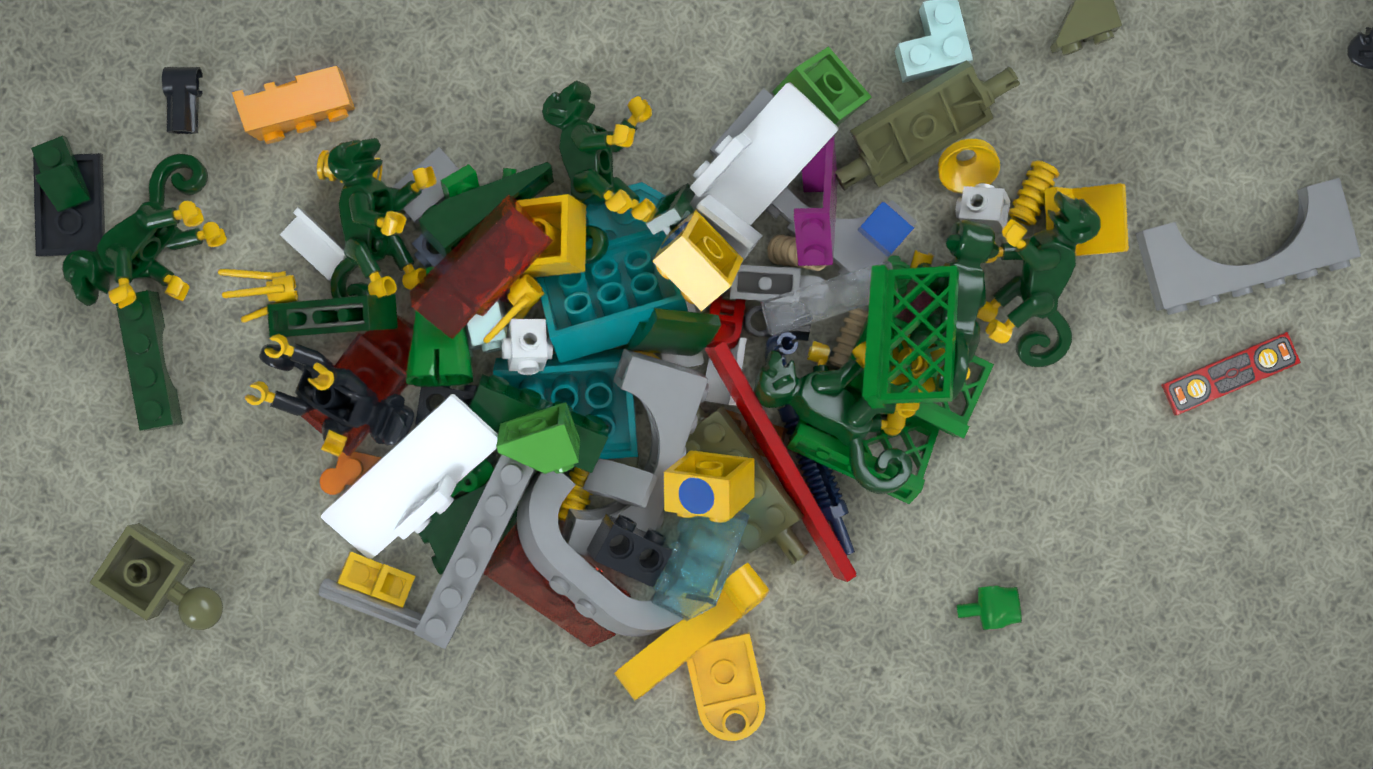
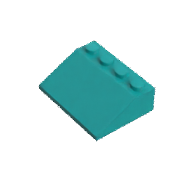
(609, 299)
(589, 389)

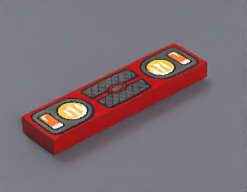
(1231, 373)

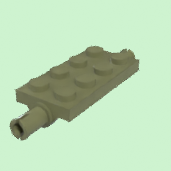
(923, 124)
(771, 509)

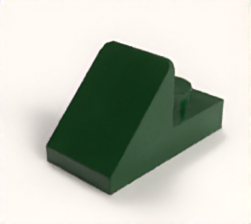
(60, 174)

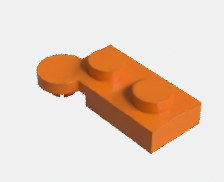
(347, 471)

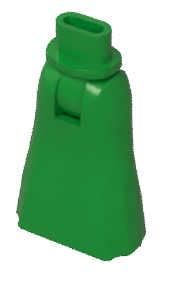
(437, 358)

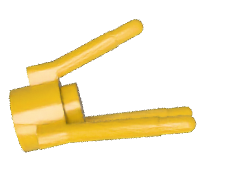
(278, 290)
(523, 297)

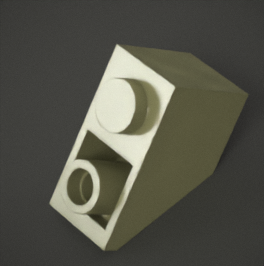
(1086, 22)

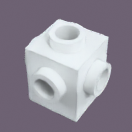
(984, 205)
(527, 346)

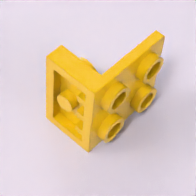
(1111, 207)

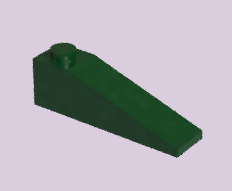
(457, 216)
(333, 315)

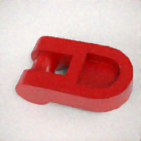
(730, 325)

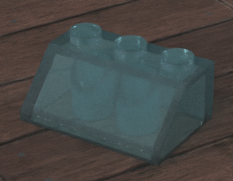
(698, 564)

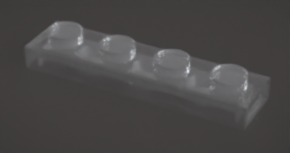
(818, 301)

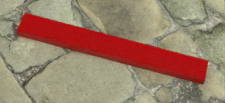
(780, 460)

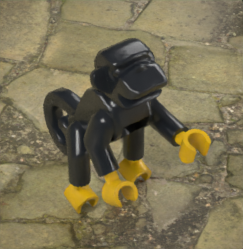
(335, 394)

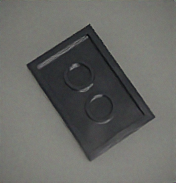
(76, 227)

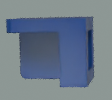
(885, 229)

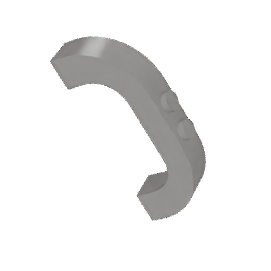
(572, 574)

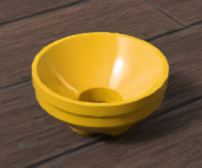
(979, 169)

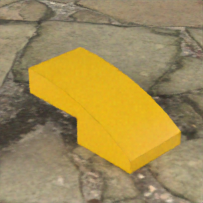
(376, 579)

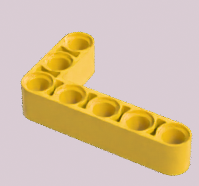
(673, 648)

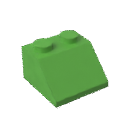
(828, 86)
(541, 440)

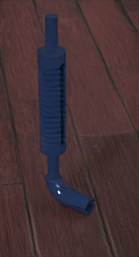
(817, 474)

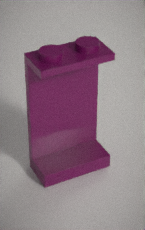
(817, 225)

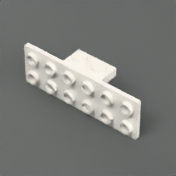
(765, 155)
(412, 479)

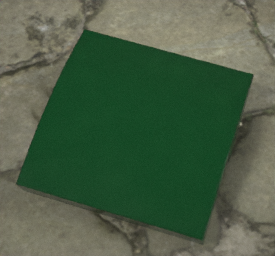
(675, 332)

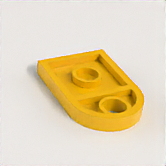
(727, 683)

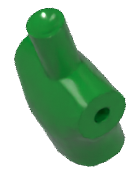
(474, 479)
(995, 606)

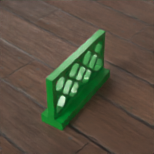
(881, 339)
(930, 412)
(833, 454)

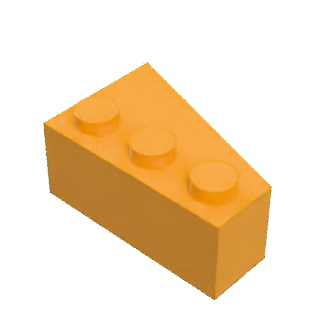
(295, 104)

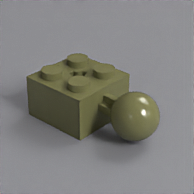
(166, 567)

